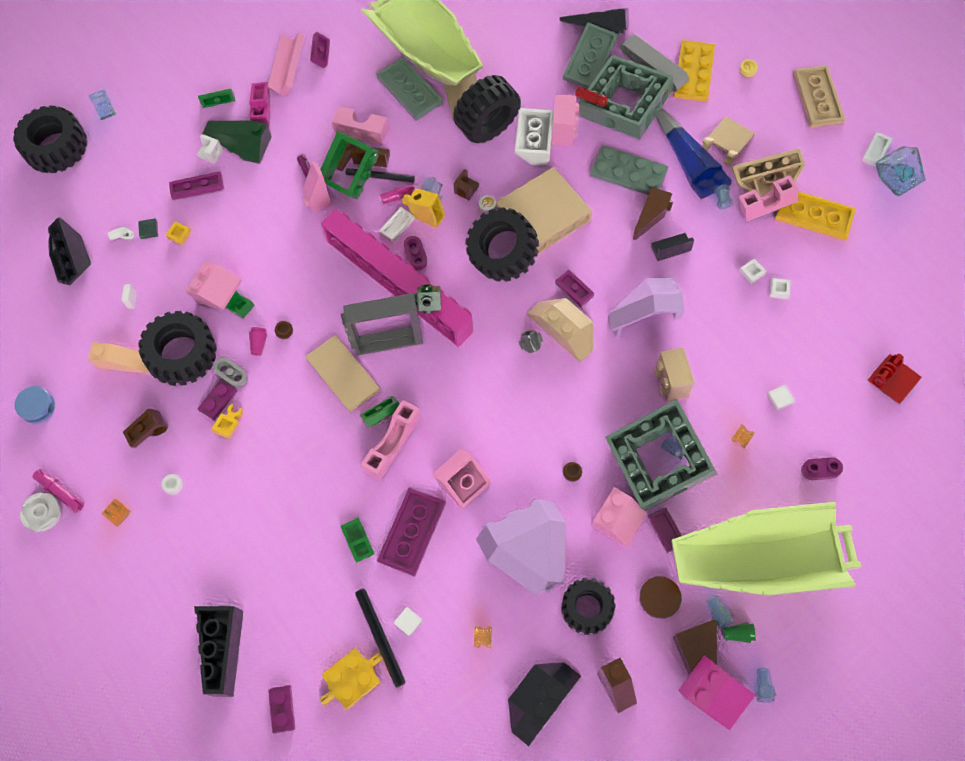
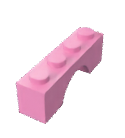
(402, 424)

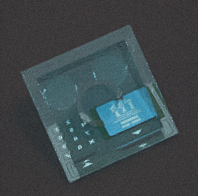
(901, 169)

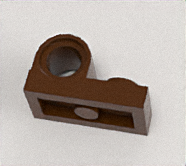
(148, 424)

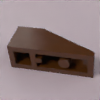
(654, 210)

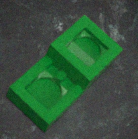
(239, 305)
(357, 540)

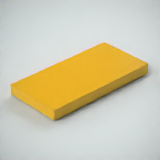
(818, 216)

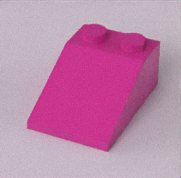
(716, 693)

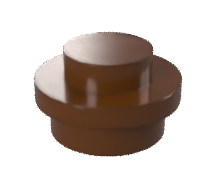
(283, 329)
(572, 471)

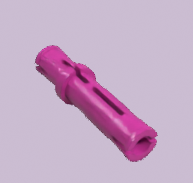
(51, 485)

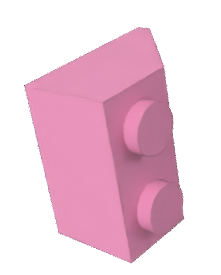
(213, 286)
(462, 478)
(619, 517)

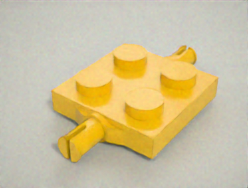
(351, 679)

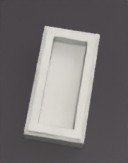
(877, 148)
(396, 225)

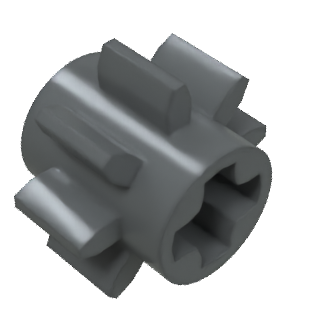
(530, 341)

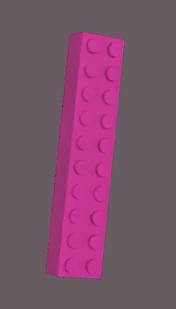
(394, 274)

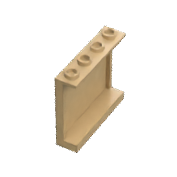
(549, 207)

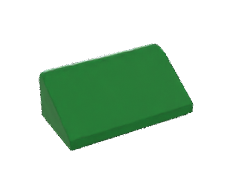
(217, 98)

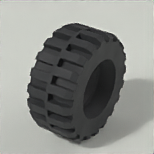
(486, 109)
(43, 123)
(483, 233)
(171, 327)

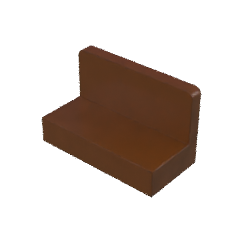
(382, 160)

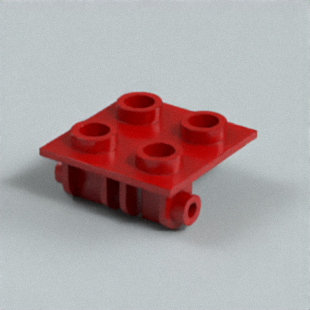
(894, 377)

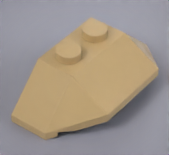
(763, 172)
(565, 325)

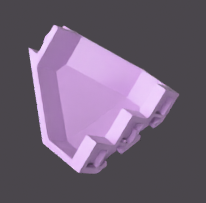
(648, 298)
(528, 546)

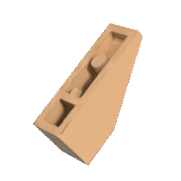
(116, 358)

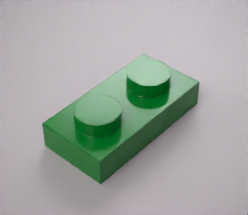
(375, 414)

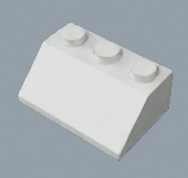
(534, 136)

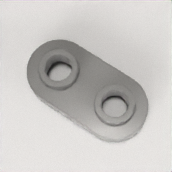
(231, 374)

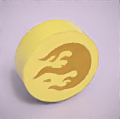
(748, 68)

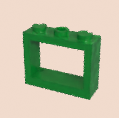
(333, 157)

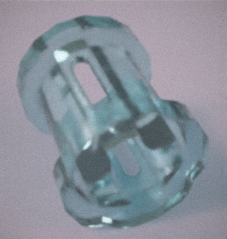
(723, 196)

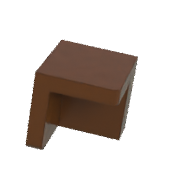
(465, 186)

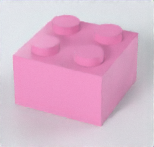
(565, 120)

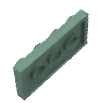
(590, 55)
(409, 88)
(628, 170)

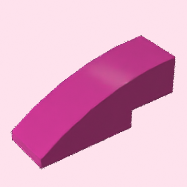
(260, 103)

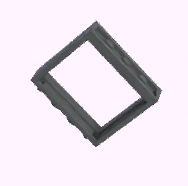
(380, 309)

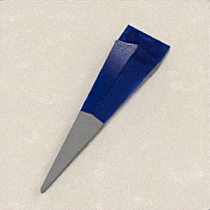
(698, 165)

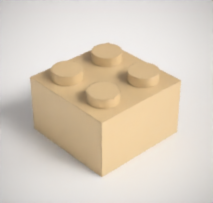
(674, 374)

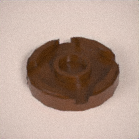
(660, 597)

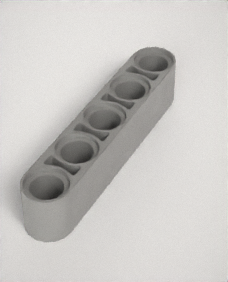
(646, 55)

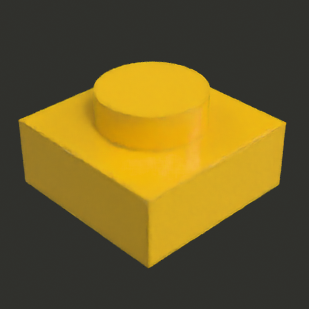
(178, 233)

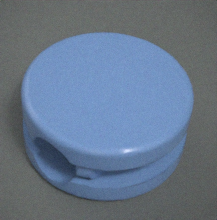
(34, 404)

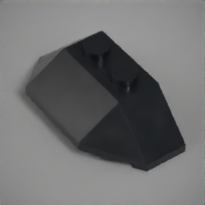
(66, 252)
(539, 698)

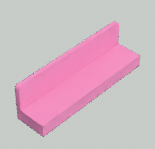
(285, 63)

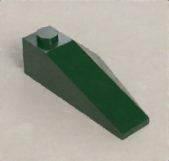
(244, 138)

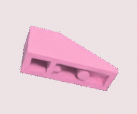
(315, 190)

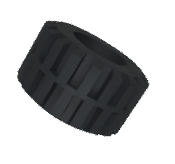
(593, 589)

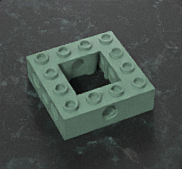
(617, 72)
(648, 428)

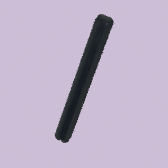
(380, 638)

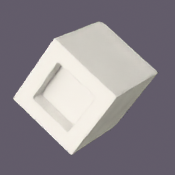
(210, 149)

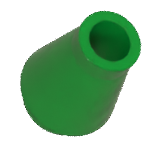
(741, 633)

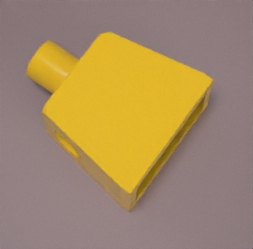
(425, 207)

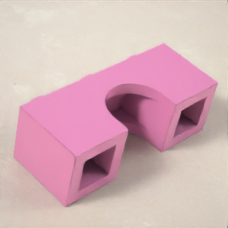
(371, 130)
(781, 195)

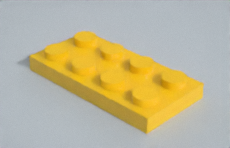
(697, 62)

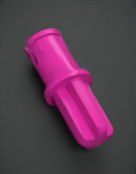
(396, 194)

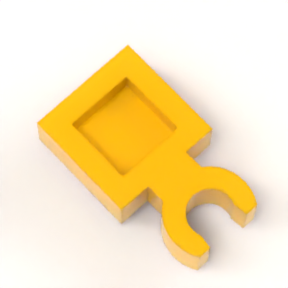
(227, 424)

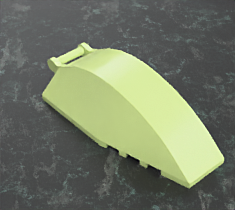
(427, 36)
(769, 552)

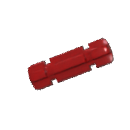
(591, 96)

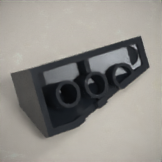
(612, 20)

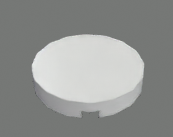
(41, 512)

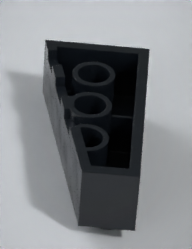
(219, 648)

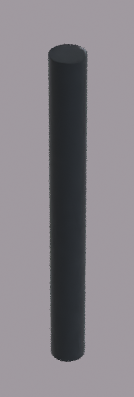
(383, 175)

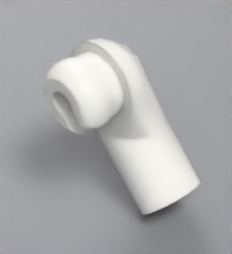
(121, 232)

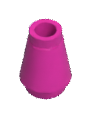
(257, 340)

